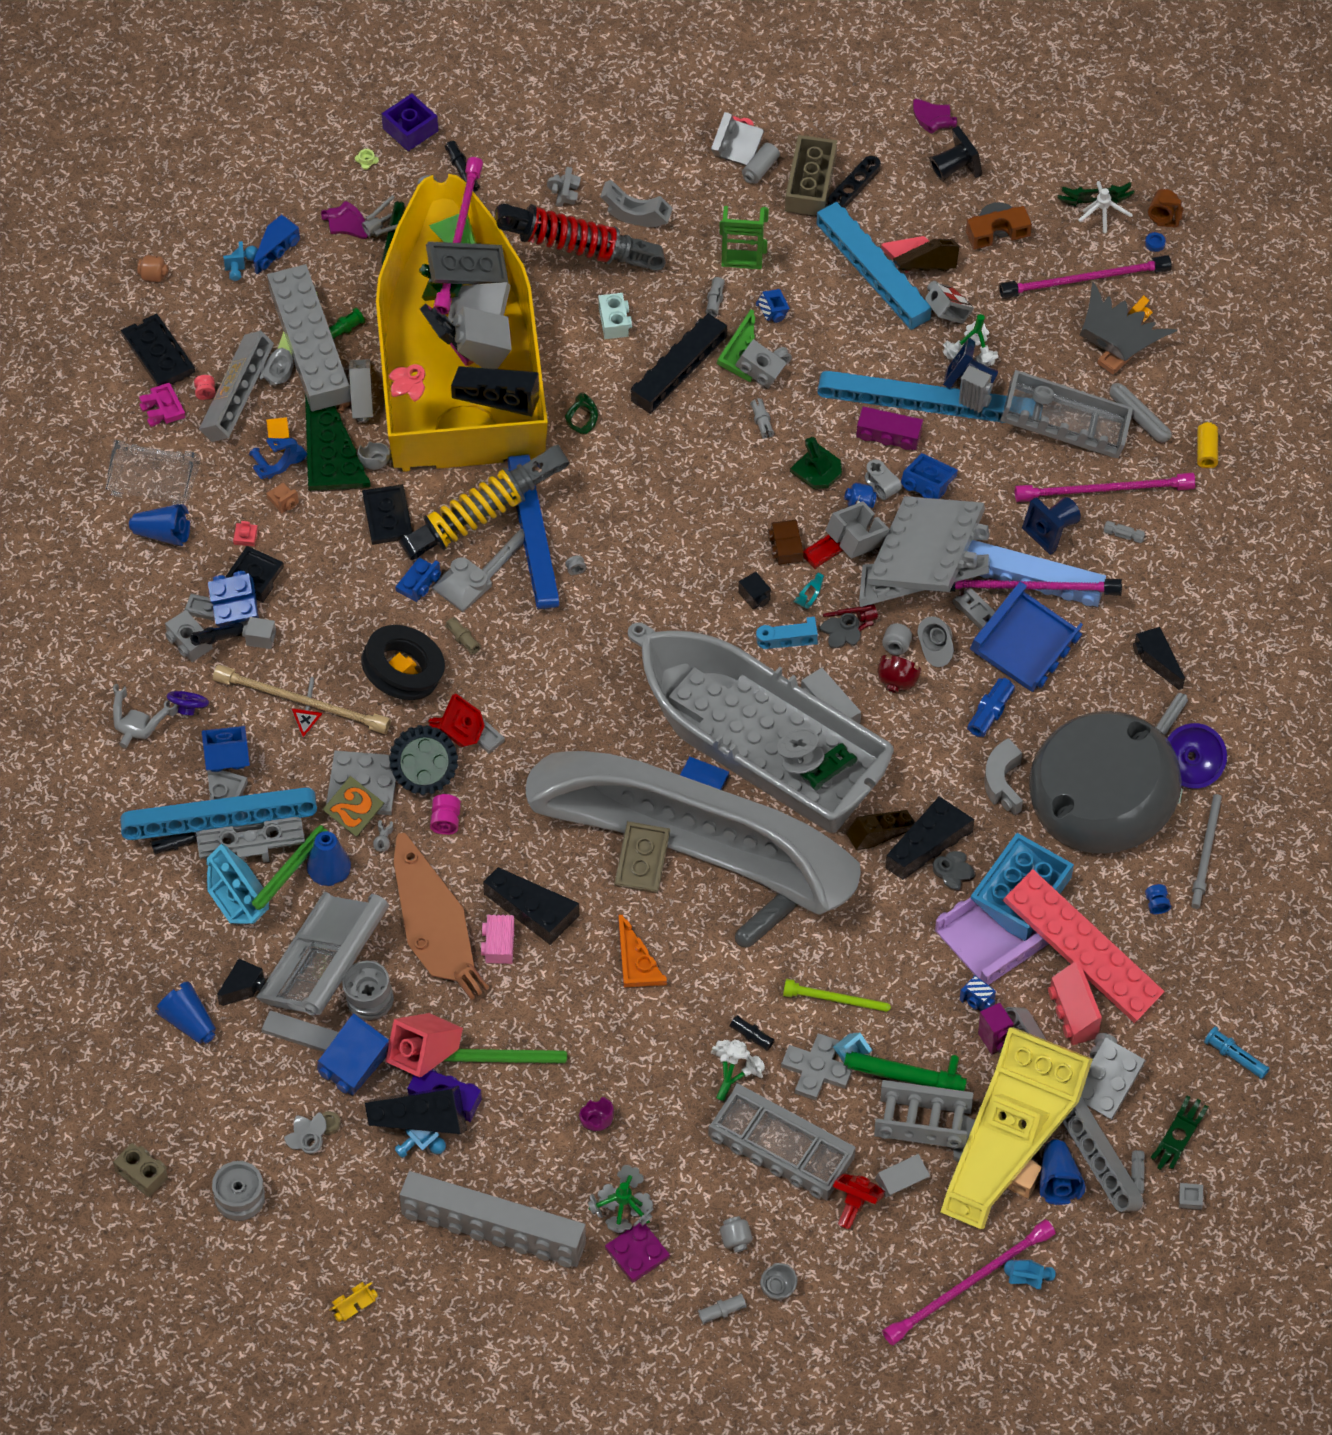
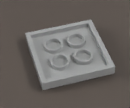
(369, 770)

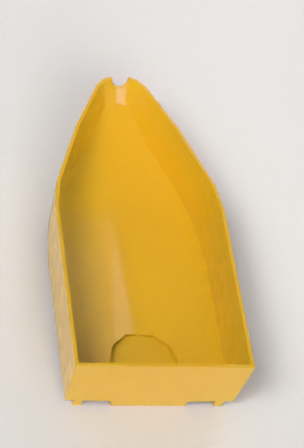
(436, 425)

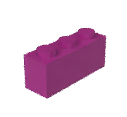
(889, 428)

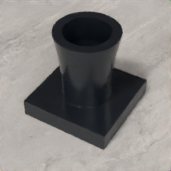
(957, 157)

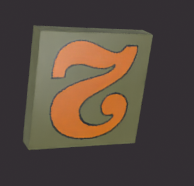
(353, 806)

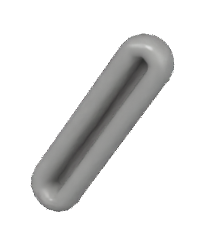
(1141, 413)

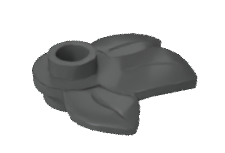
(840, 632)
(955, 870)

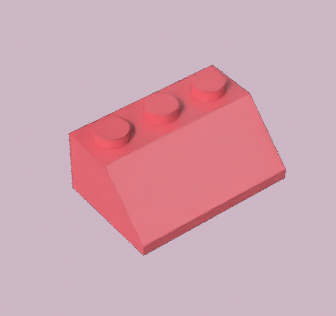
(1075, 1004)

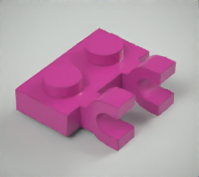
(167, 403)

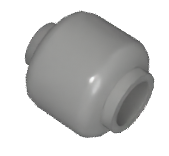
(897, 639)
(736, 1234)

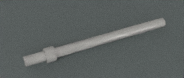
(1199, 885)

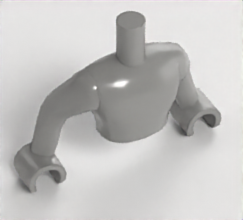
(136, 723)

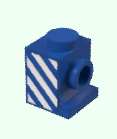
(773, 305)
(978, 994)

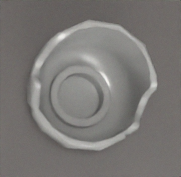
(374, 455)
(778, 1281)

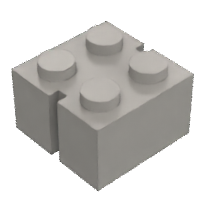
(851, 529)

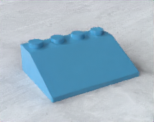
(1008, 870)

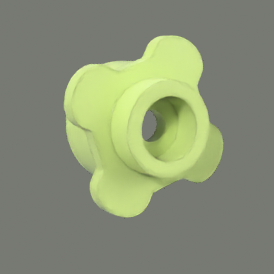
(366, 154)

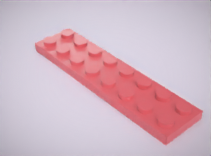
(1080, 940)

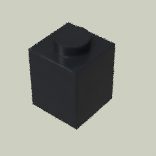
(754, 590)

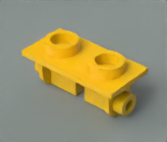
(345, 1306)

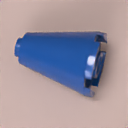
(162, 524)
(328, 860)
(187, 1013)
(1060, 1175)

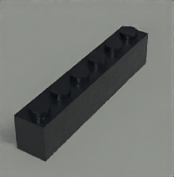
(678, 363)

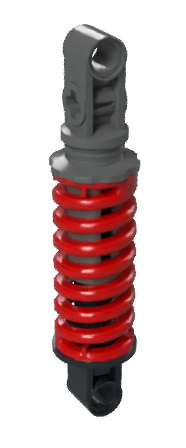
(578, 234)

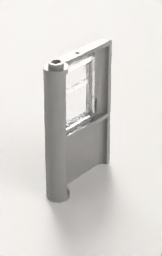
(322, 953)

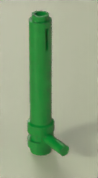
(907, 1073)

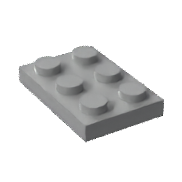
(1111, 1078)

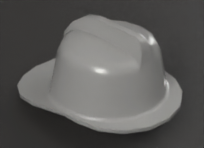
(936, 641)

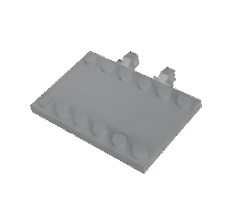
(929, 544)

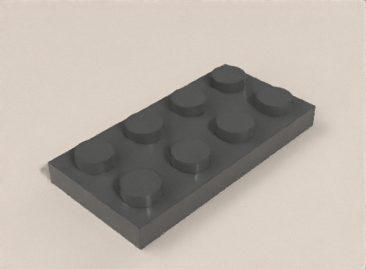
(466, 263)

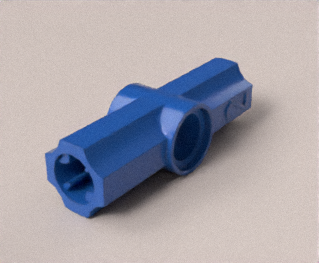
(991, 707)

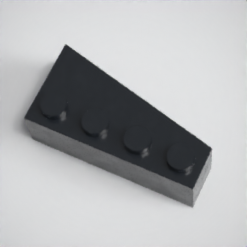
(497, 388)
(931, 834)
(424, 1110)

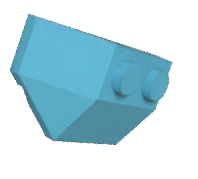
(233, 886)

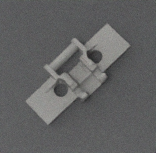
(252, 841)

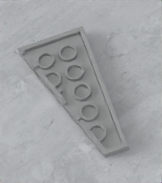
(873, 594)

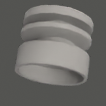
(368, 979)

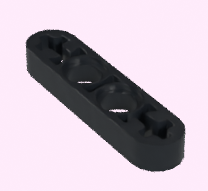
(856, 185)

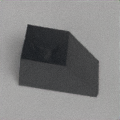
(241, 983)

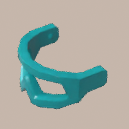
(816, 583)

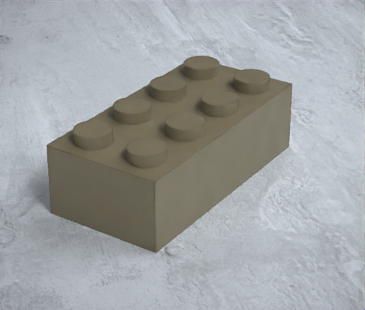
(810, 175)

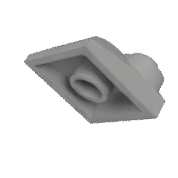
(462, 584)

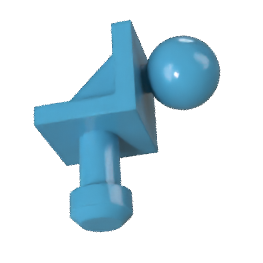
(236, 260)
(422, 1139)
(1028, 1272)

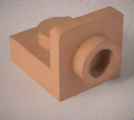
(283, 497)

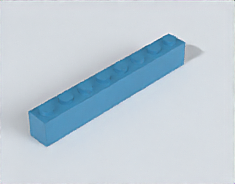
(874, 265)

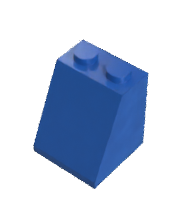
(353, 1055)

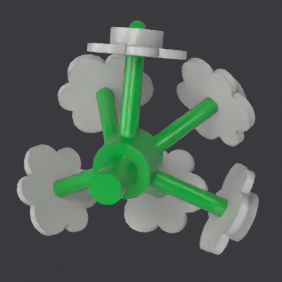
(613, 1197)

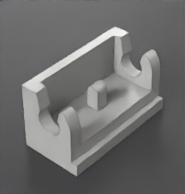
(902, 1175)

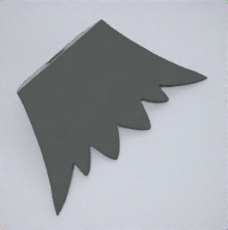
(1115, 330)

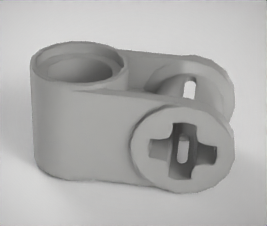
(882, 479)

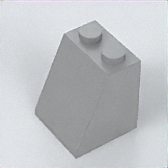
(482, 337)

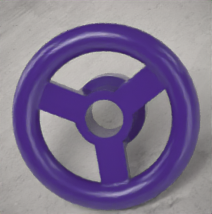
(187, 701)

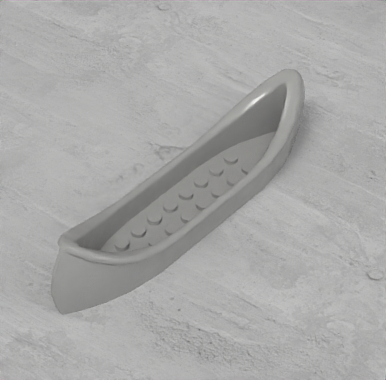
(703, 823)

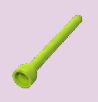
(792, 989)

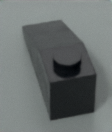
(1157, 654)

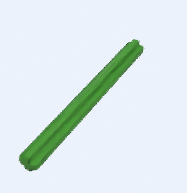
(286, 870)
(509, 1056)

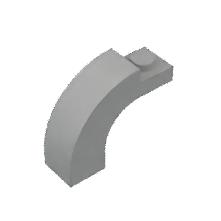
(635, 211)
(999, 763)

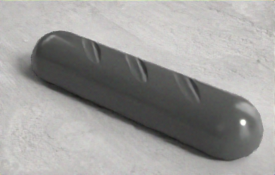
(764, 921)

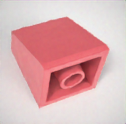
(422, 1042)

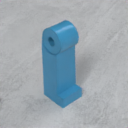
(787, 635)

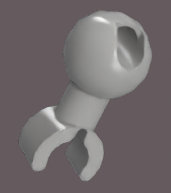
(381, 842)

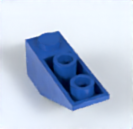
(277, 239)

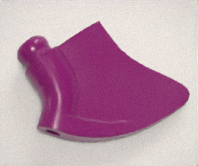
(933, 116)
(345, 220)

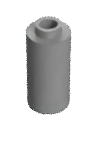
(760, 163)

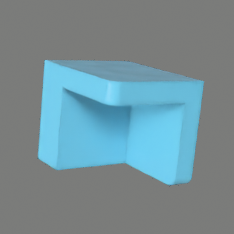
(852, 1042)

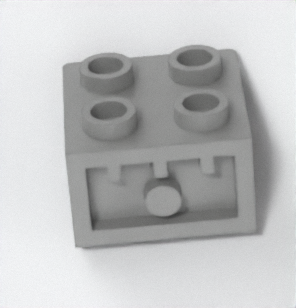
(736, 140)

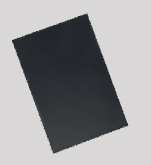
(387, 513)

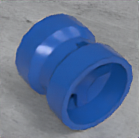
(1158, 899)

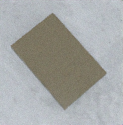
(642, 857)

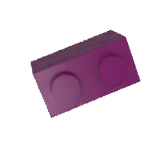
(994, 1027)

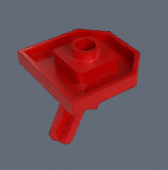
(460, 722)
(858, 1189)

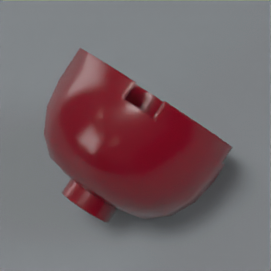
(897, 673)

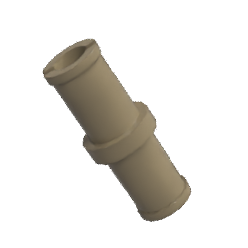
(463, 635)

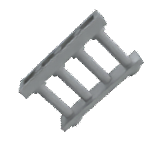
(927, 1097)

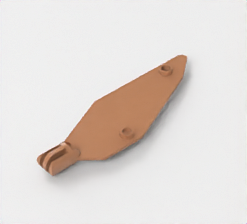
(434, 919)

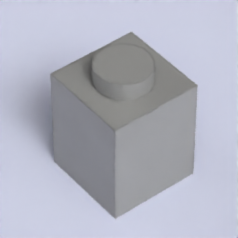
(259, 633)

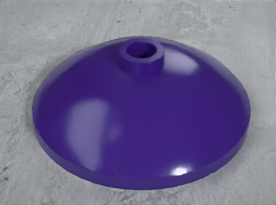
(1208, 751)

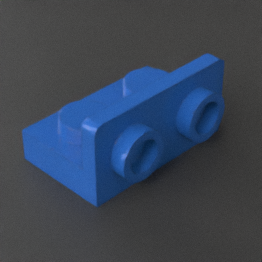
(418, 579)

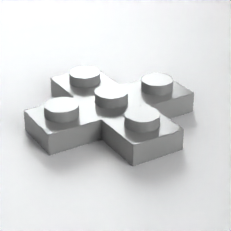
(816, 1067)

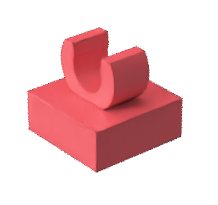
(245, 534)

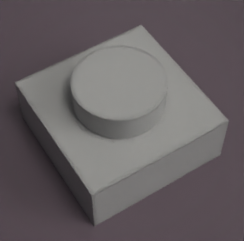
(1191, 1196)

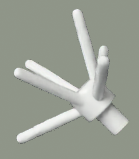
(1103, 202)

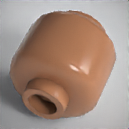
(152, 268)

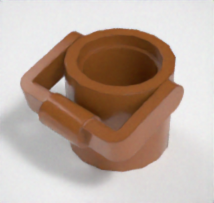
(1164, 206)

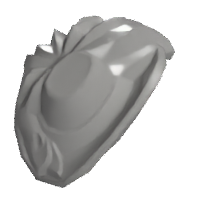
(277, 367)

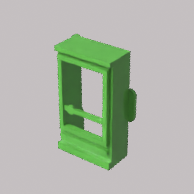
(743, 258)

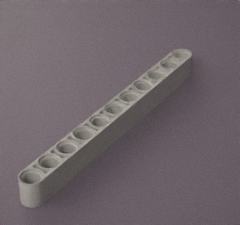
(1090, 1138)

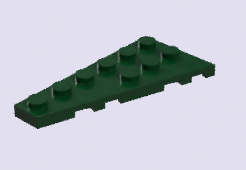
(330, 453)

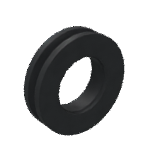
(389, 679)

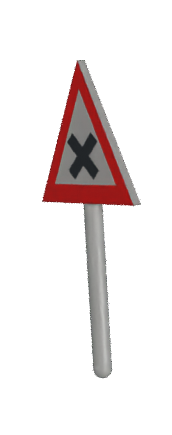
(304, 718)

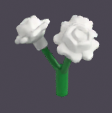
(978, 333)
(735, 1050)

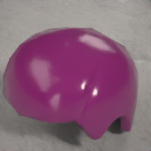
(597, 1115)

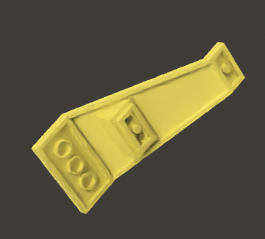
(1031, 1084)

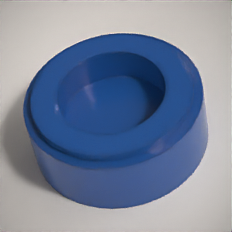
(1155, 242)

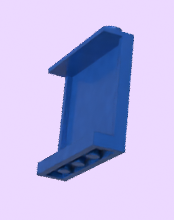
(1025, 639)

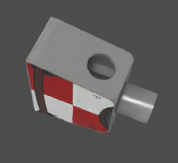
(948, 302)

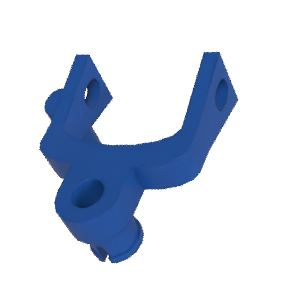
(292, 455)

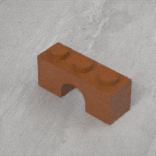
(1012, 221)

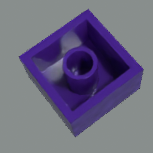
(410, 122)

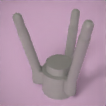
(374, 225)

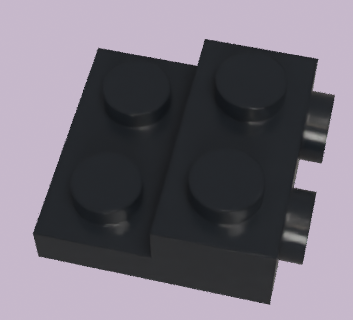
(261, 567)

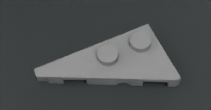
(225, 784)

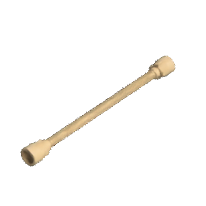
(227, 675)

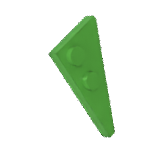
(737, 346)

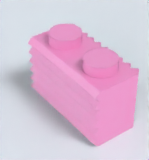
(499, 939)

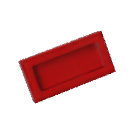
(821, 551)

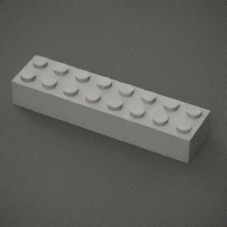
(309, 337)
(492, 1219)

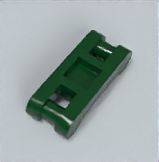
(830, 766)

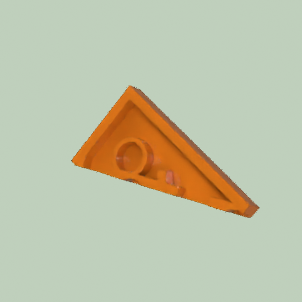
(637, 965)

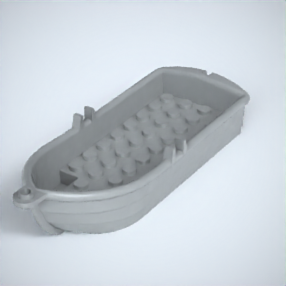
(741, 710)

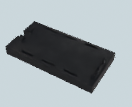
(157, 352)

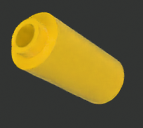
(1207, 445)

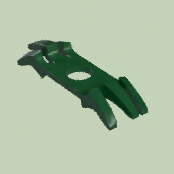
(1082, 195)
(1182, 1123)

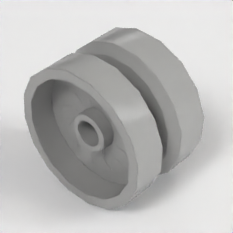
(238, 1190)

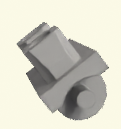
(562, 186)

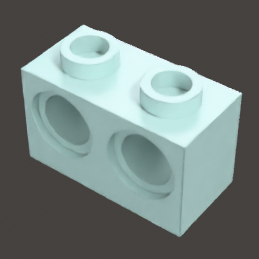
(614, 315)

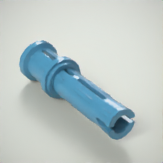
(1228, 1047)

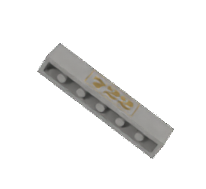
(236, 386)

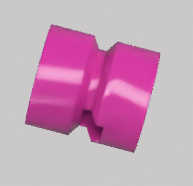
(445, 814)

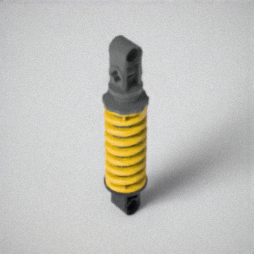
(507, 489)

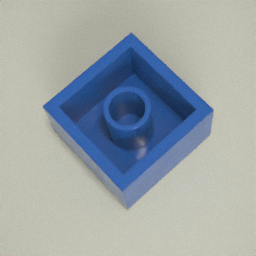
(225, 748)

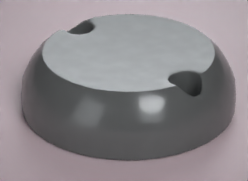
(1105, 782)

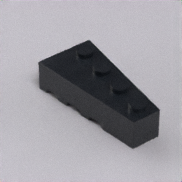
(531, 904)

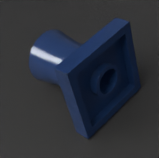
(961, 362)
(1047, 524)

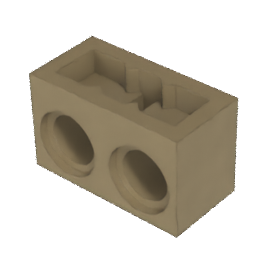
(137, 1172)

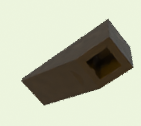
(934, 254)
(878, 828)

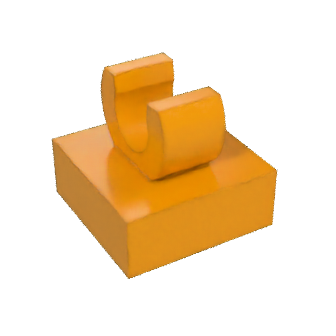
(1140, 306)

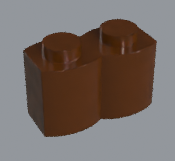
(786, 542)

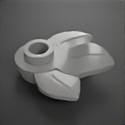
(305, 1132)

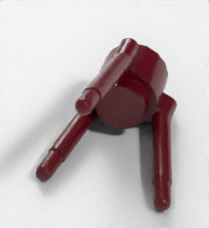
(866, 614)

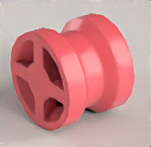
(204, 387)

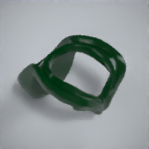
(587, 404)

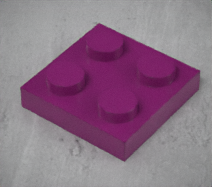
(637, 1252)

